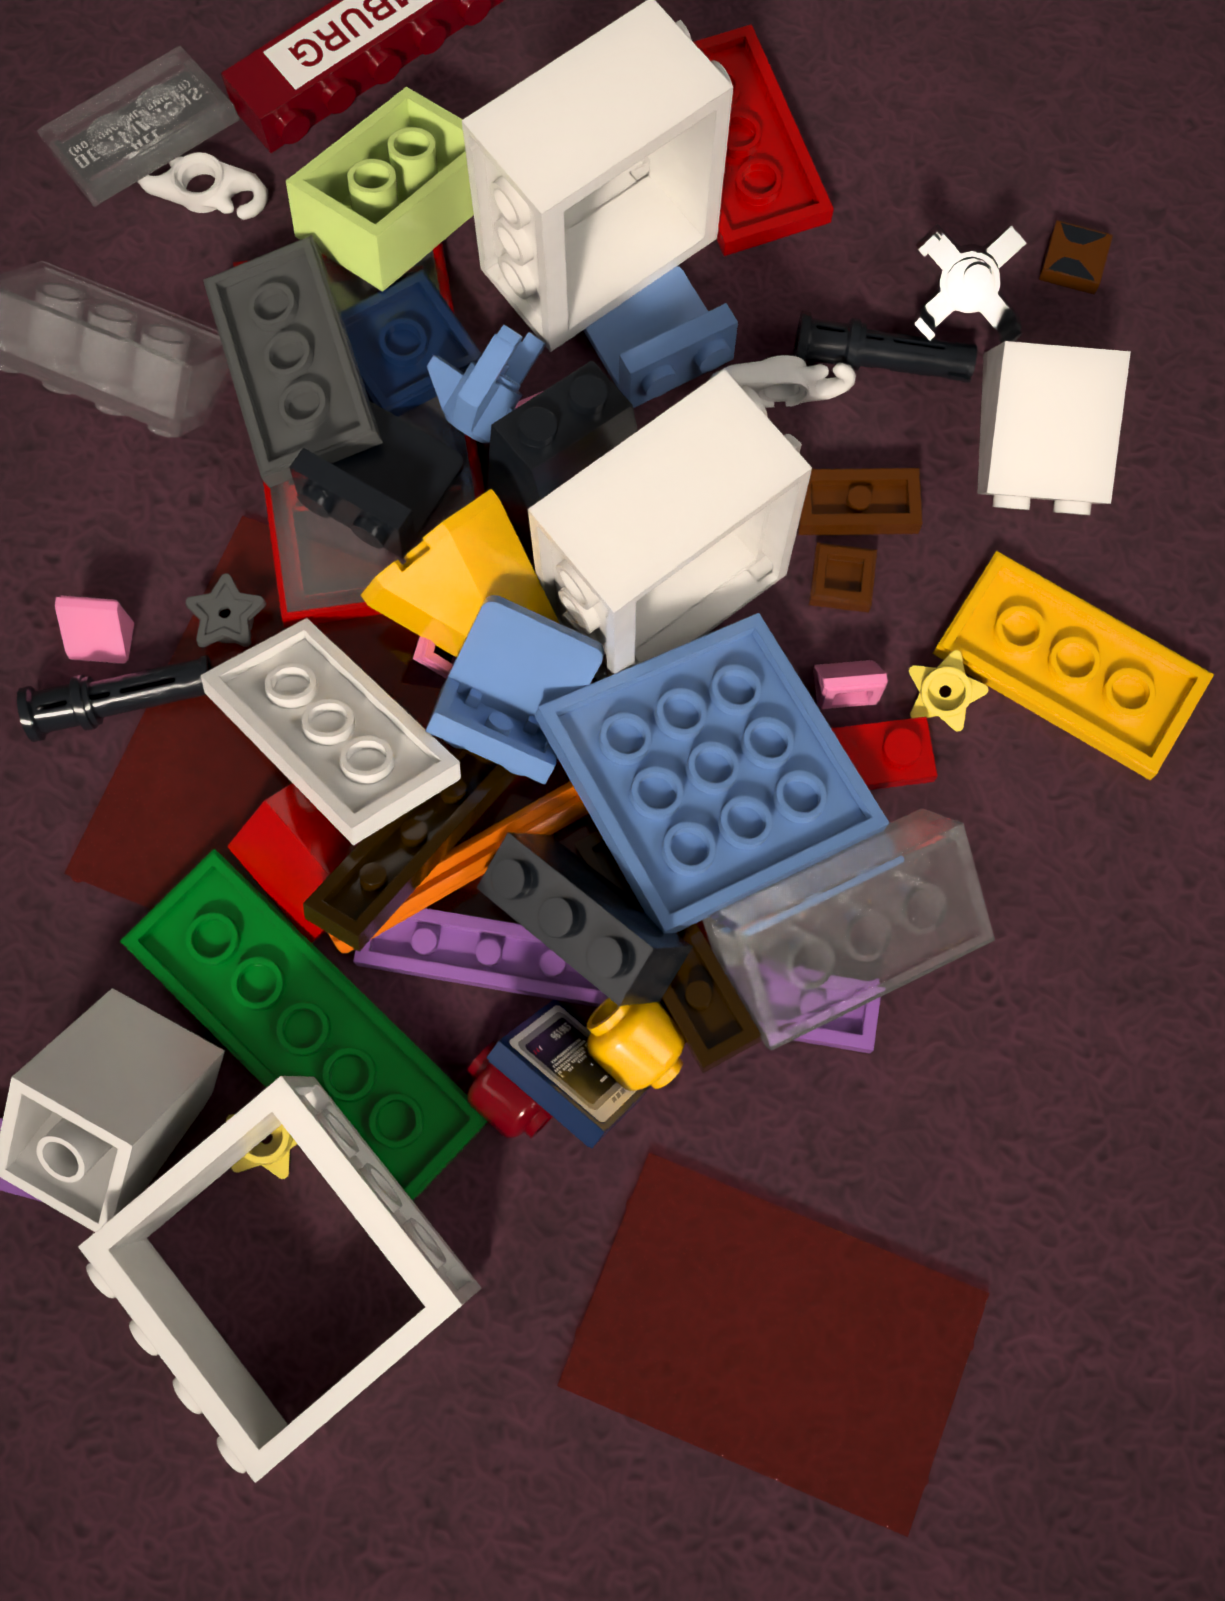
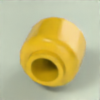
(636, 1044)

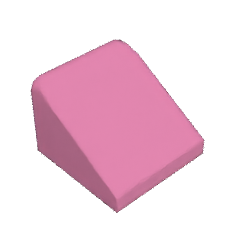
(94, 629)
(849, 684)

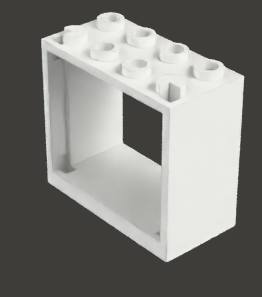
(599, 171)
(672, 526)
(175, 1327)

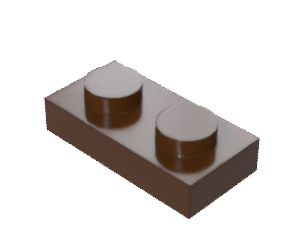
(862, 502)

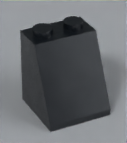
(554, 440)

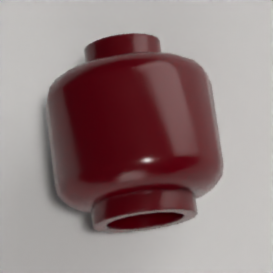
(503, 1101)

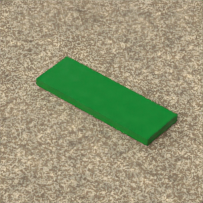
(298, 1015)

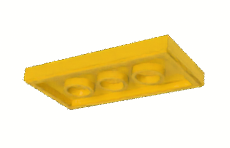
(1075, 665)

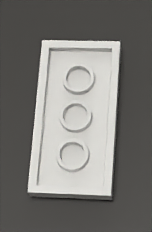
(331, 730)

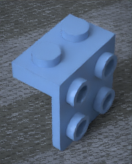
(662, 338)
(500, 679)

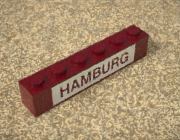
(337, 57)

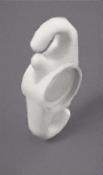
(228, 182)
(791, 380)

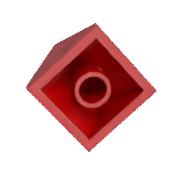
(290, 852)

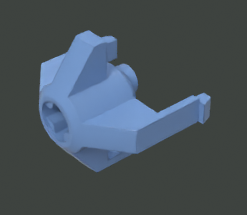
(488, 387)

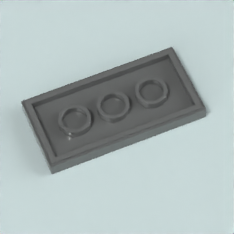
(291, 359)

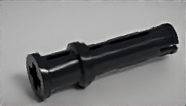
(857, 346)
(89, 701)

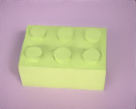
(386, 189)

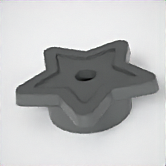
(237, 625)

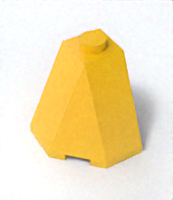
(454, 573)

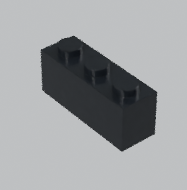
(583, 918)

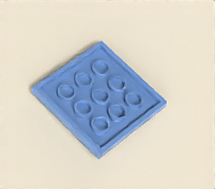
(709, 773)

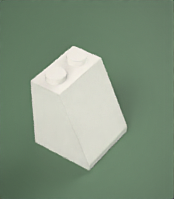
(1050, 425)
(104, 1108)

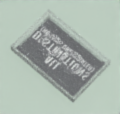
(138, 125)

